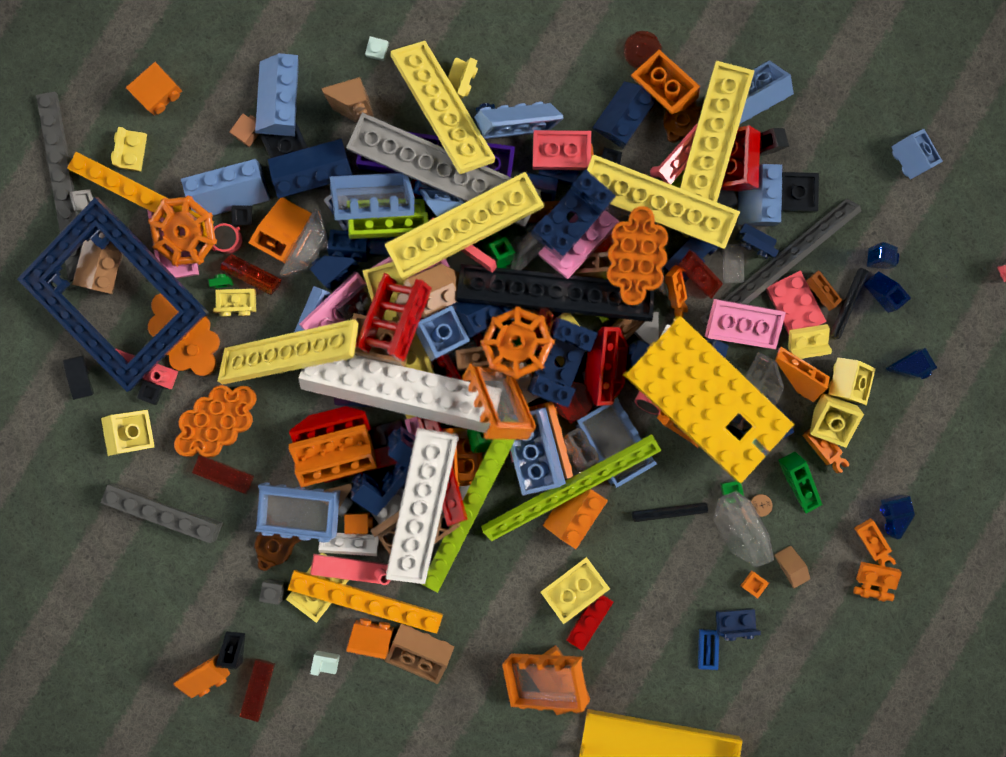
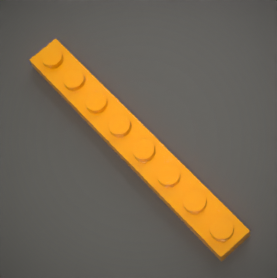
(121, 185)
(365, 601)

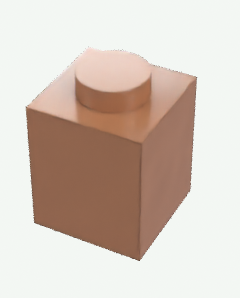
(245, 130)

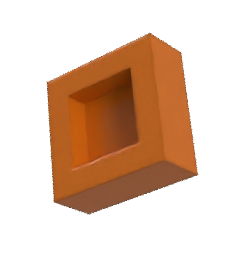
(754, 584)

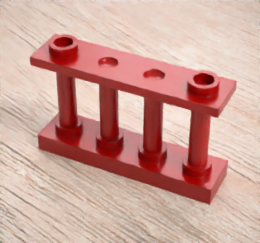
(408, 322)

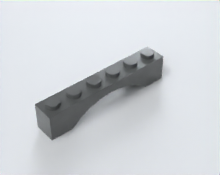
(162, 514)

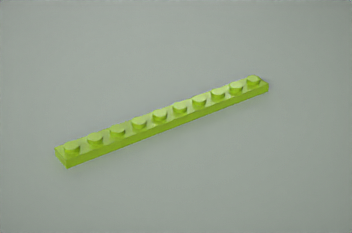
(574, 486)
(472, 502)

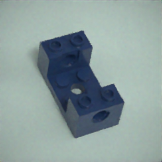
(586, 199)
(570, 343)
(376, 493)

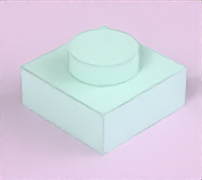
(376, 48)

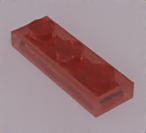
(250, 274)
(700, 274)
(223, 474)
(257, 690)

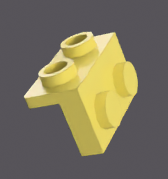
(461, 74)
(235, 301)

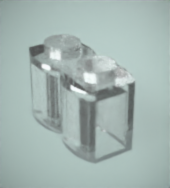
(579, 450)

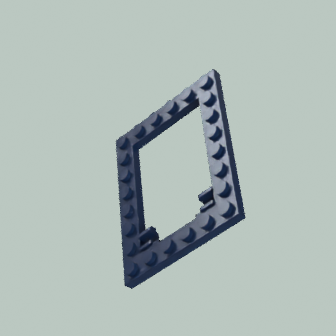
(45, 270)

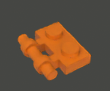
(880, 576)

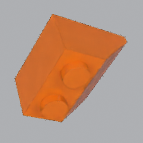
(154, 89)
(370, 638)
(202, 678)

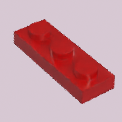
(589, 622)

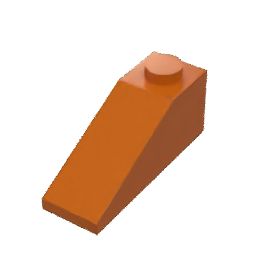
(803, 376)

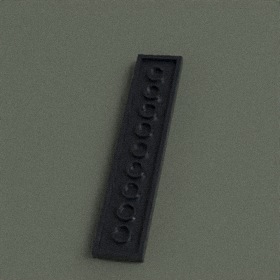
(549, 291)

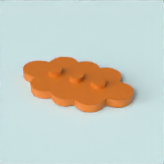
(637, 255)
(195, 349)
(215, 421)

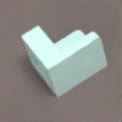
(324, 662)

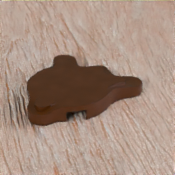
(681, 123)
(273, 550)

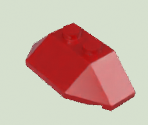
(606, 366)
(328, 422)

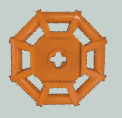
(192, 227)
(521, 352)

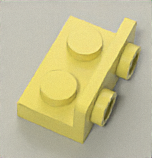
(128, 149)
(809, 341)

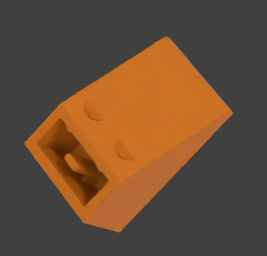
(280, 229)

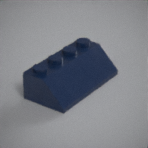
(308, 168)

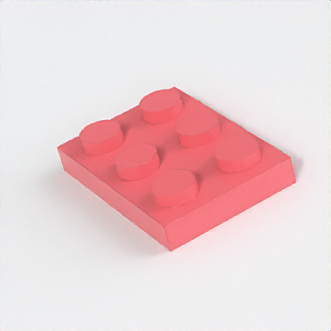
(561, 150)
(798, 302)

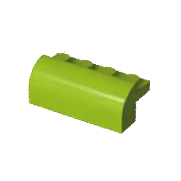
(388, 226)

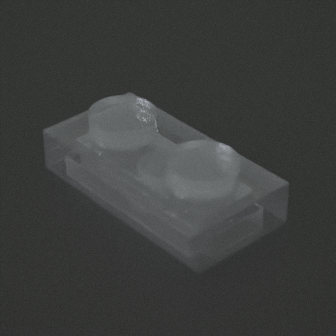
(733, 264)

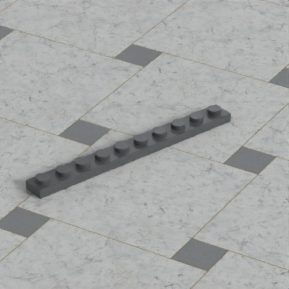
(58, 162)
(792, 254)

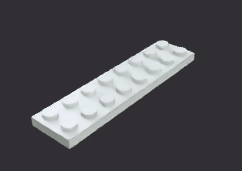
(421, 506)

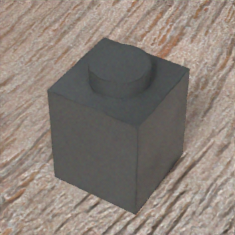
(272, 591)

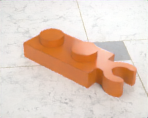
(677, 291)
(828, 451)
(874, 542)

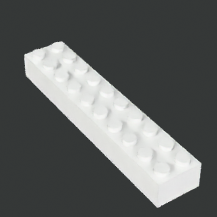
(397, 390)

